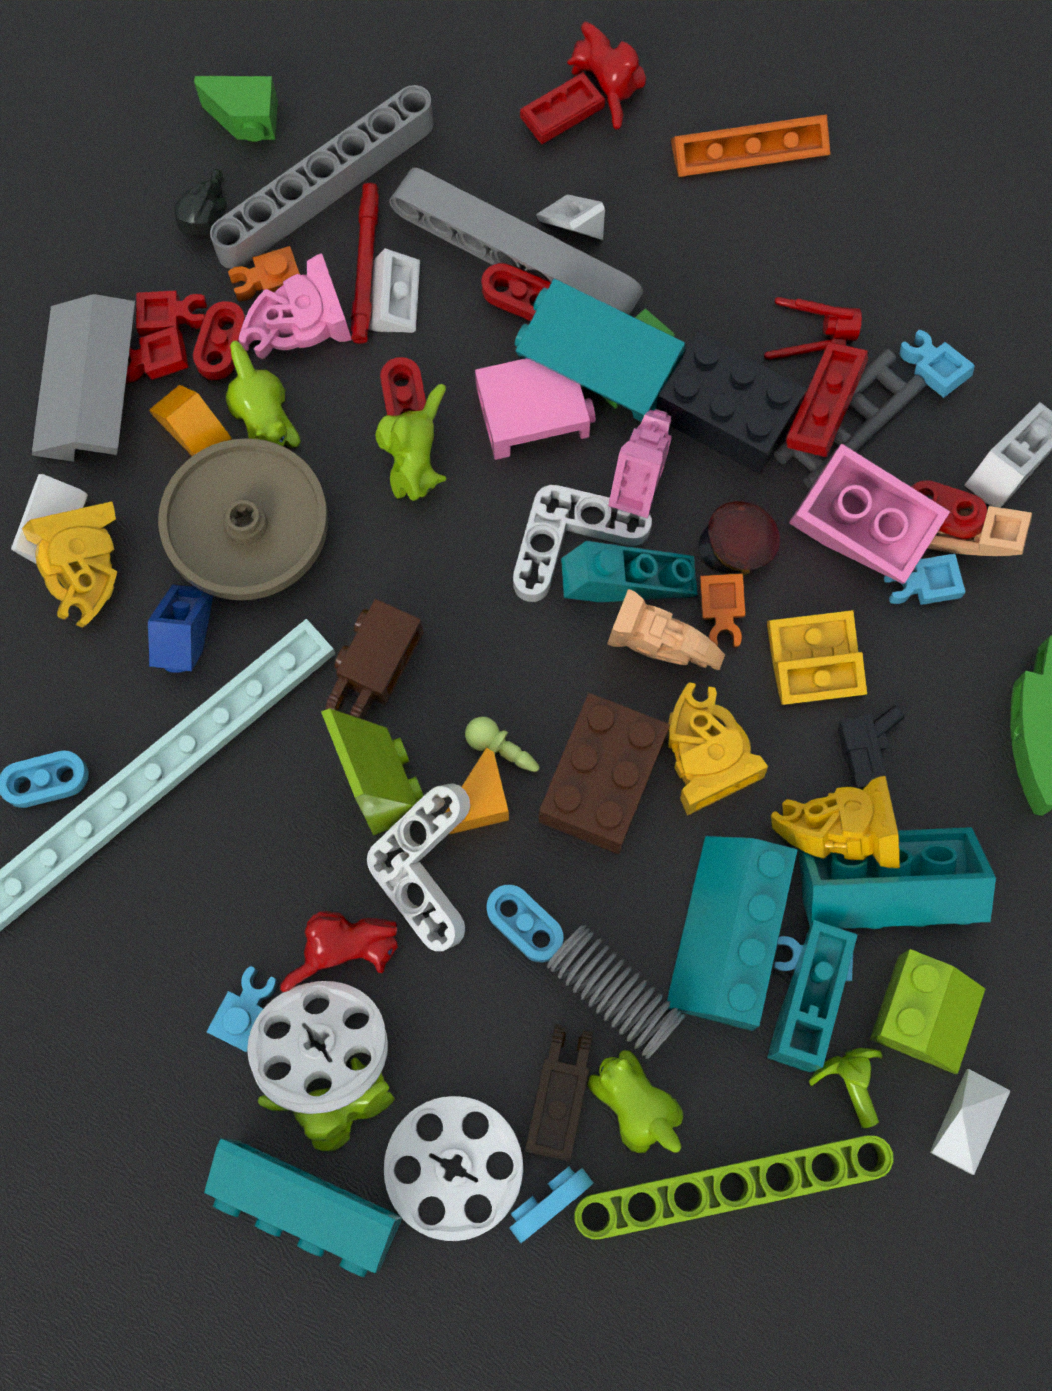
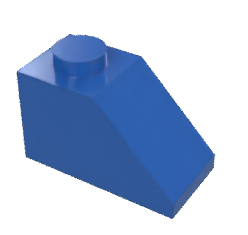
(179, 628)

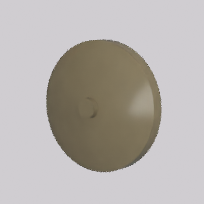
(243, 519)

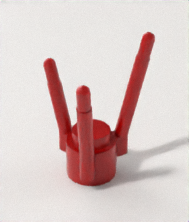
(839, 322)

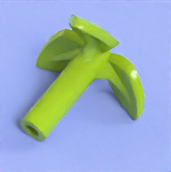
(856, 1072)

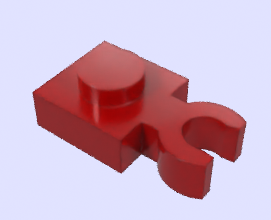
(164, 310)
(158, 355)

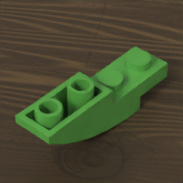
(1033, 730)

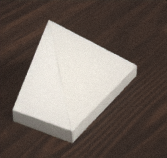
(576, 215)
(970, 1121)

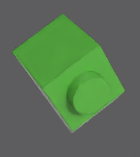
(241, 104)

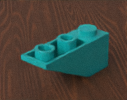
(607, 571)

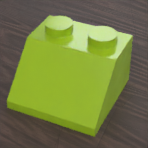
(928, 1011)

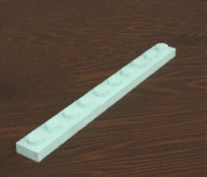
(159, 769)

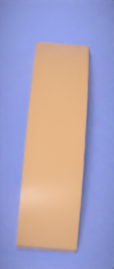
(1001, 535)

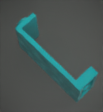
(599, 347)

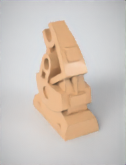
(660, 636)

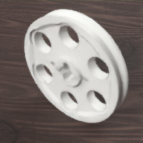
(310, 1063)
(432, 1180)

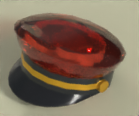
(739, 538)

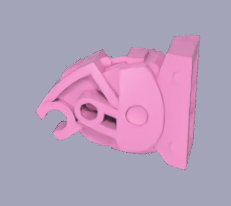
(296, 314)
(641, 464)

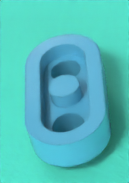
(45, 779)
(525, 923)
(534, 1215)

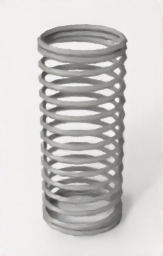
(565, 956)

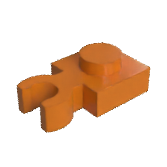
(268, 273)
(723, 600)

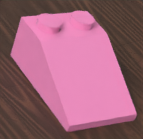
(869, 515)

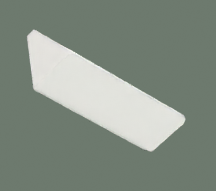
(394, 292)
(46, 499)

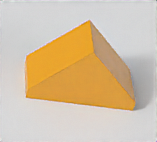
(189, 420)
(485, 795)

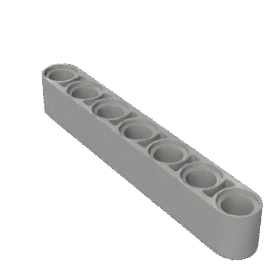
(404, 118)
(507, 240)

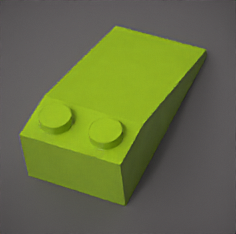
(373, 769)

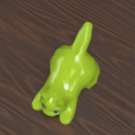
(257, 400)
(410, 443)
(642, 1109)
(332, 1129)

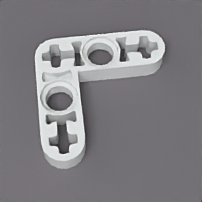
(558, 523)
(408, 869)

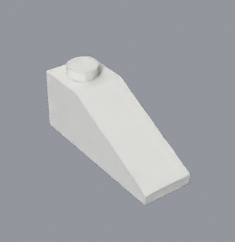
(1013, 458)

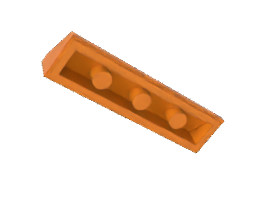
(751, 145)

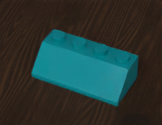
(938, 882)
(732, 930)
(301, 1205)

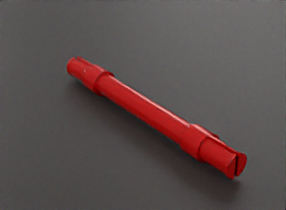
(361, 305)

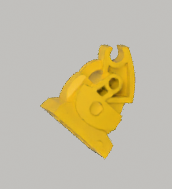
(76, 552)
(708, 755)
(844, 823)

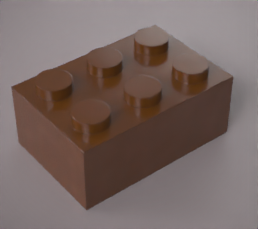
(603, 773)

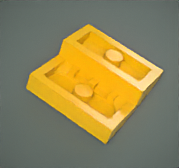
(816, 657)

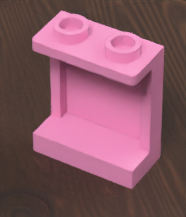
(529, 404)

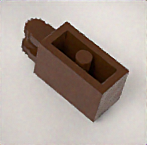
(375, 657)

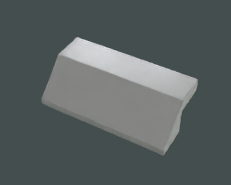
(83, 377)

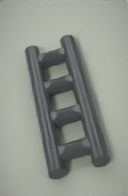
(874, 416)

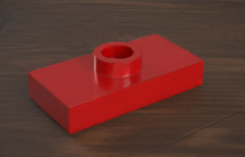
(562, 108)

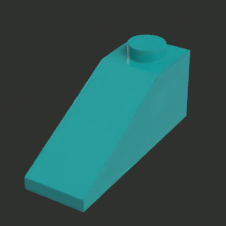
(813, 998)

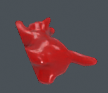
(613, 67)
(335, 941)

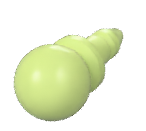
(484, 734)

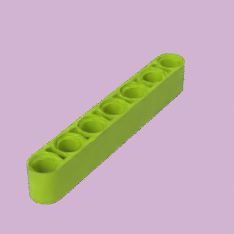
(756, 1189)

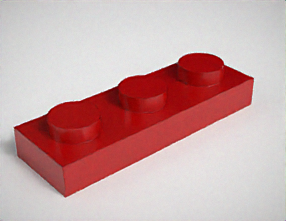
(827, 399)

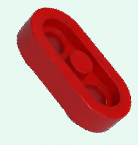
(521, 291)
(215, 342)
(404, 398)
(954, 501)

